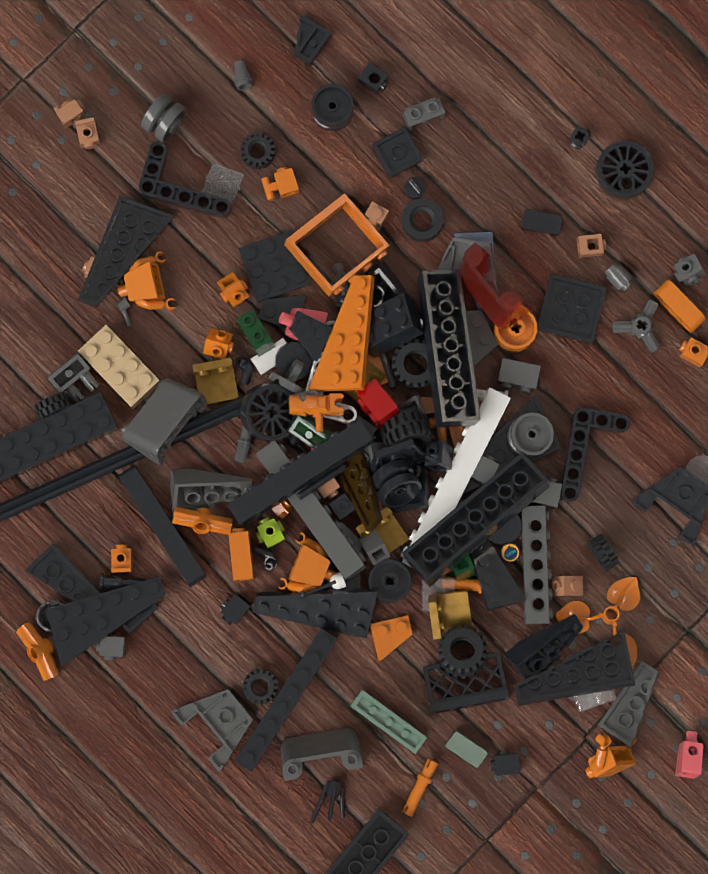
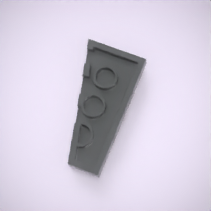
(629, 707)

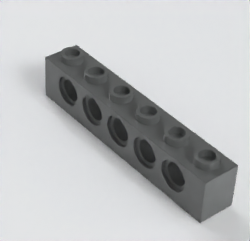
(532, 615)

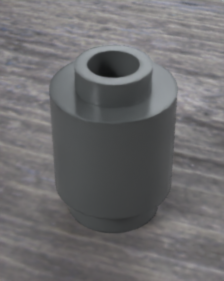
(619, 277)

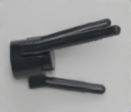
(333, 790)

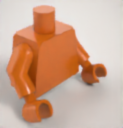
(145, 285)
(309, 567)
(609, 760)

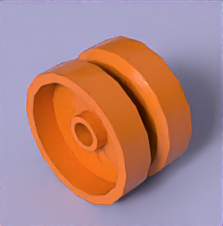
(517, 342)

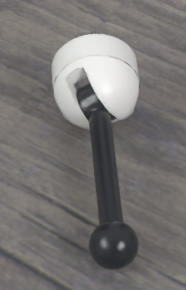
(336, 582)

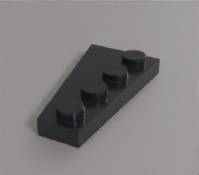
(494, 578)

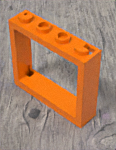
(361, 221)

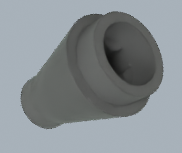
(242, 77)

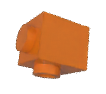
(694, 351)

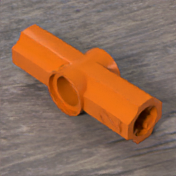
(202, 520)

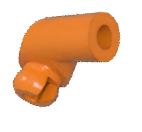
(441, 432)

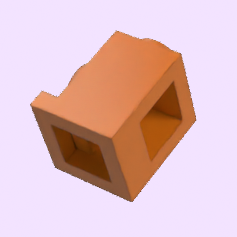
(126, 565)

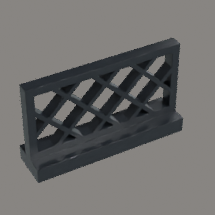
(467, 700)

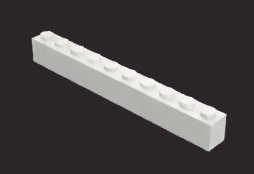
(466, 459)

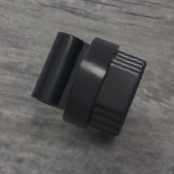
(415, 187)

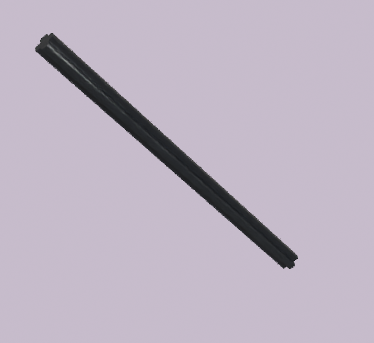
(114, 462)

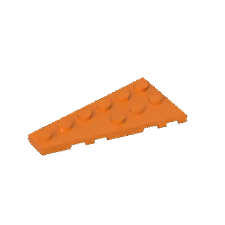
(346, 352)

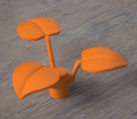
(623, 594)

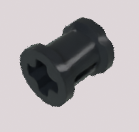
(576, 143)

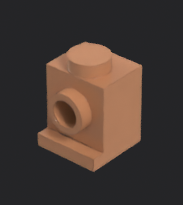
(70, 112)
(87, 125)
(376, 215)
(584, 241)

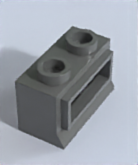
(423, 112)

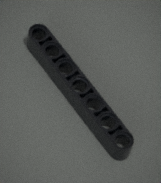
(162, 526)

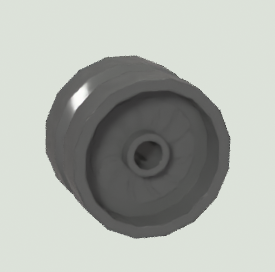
(163, 117)
(534, 424)

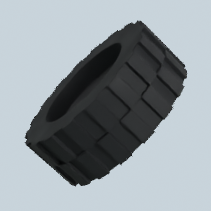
(425, 234)

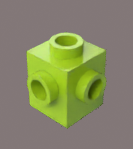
(273, 539)

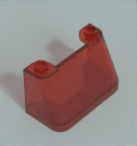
(502, 310)

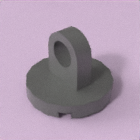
(290, 378)

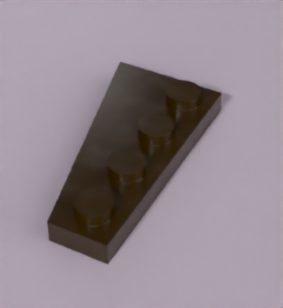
(361, 492)

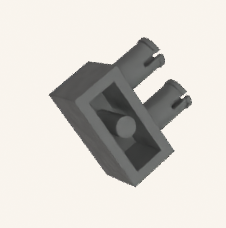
(68, 372)

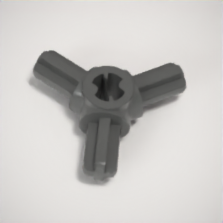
(643, 318)

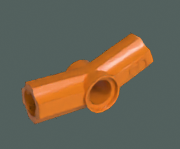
(38, 650)

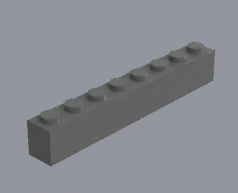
(317, 517)

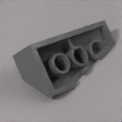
(201, 488)

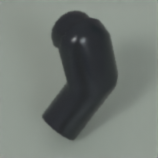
(268, 557)

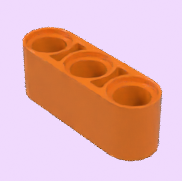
(679, 306)

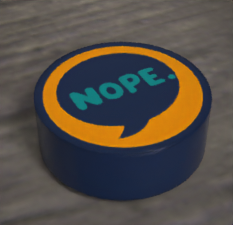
(510, 552)

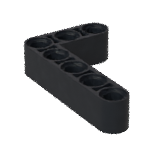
(177, 191)
(581, 446)

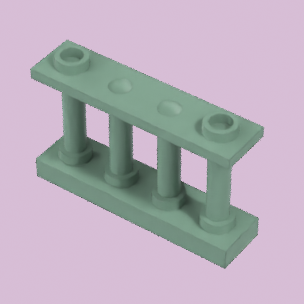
(388, 721)

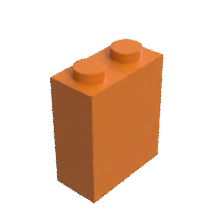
(241, 555)

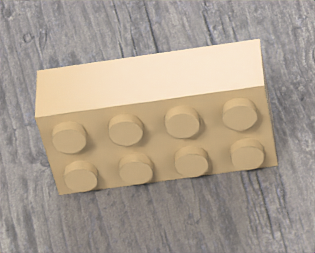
(119, 366)

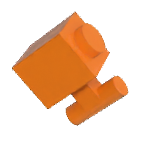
(284, 183)

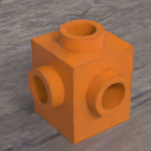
(233, 289)
(218, 343)

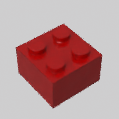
(376, 403)

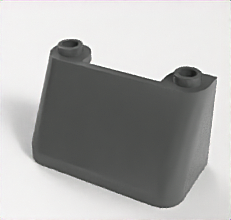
(163, 418)
(318, 746)

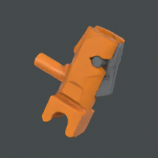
(317, 405)

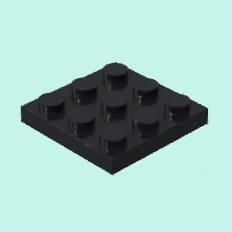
(273, 268)
(571, 308)

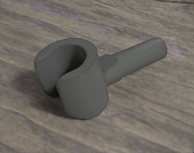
(123, 306)

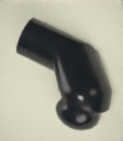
(246, 368)

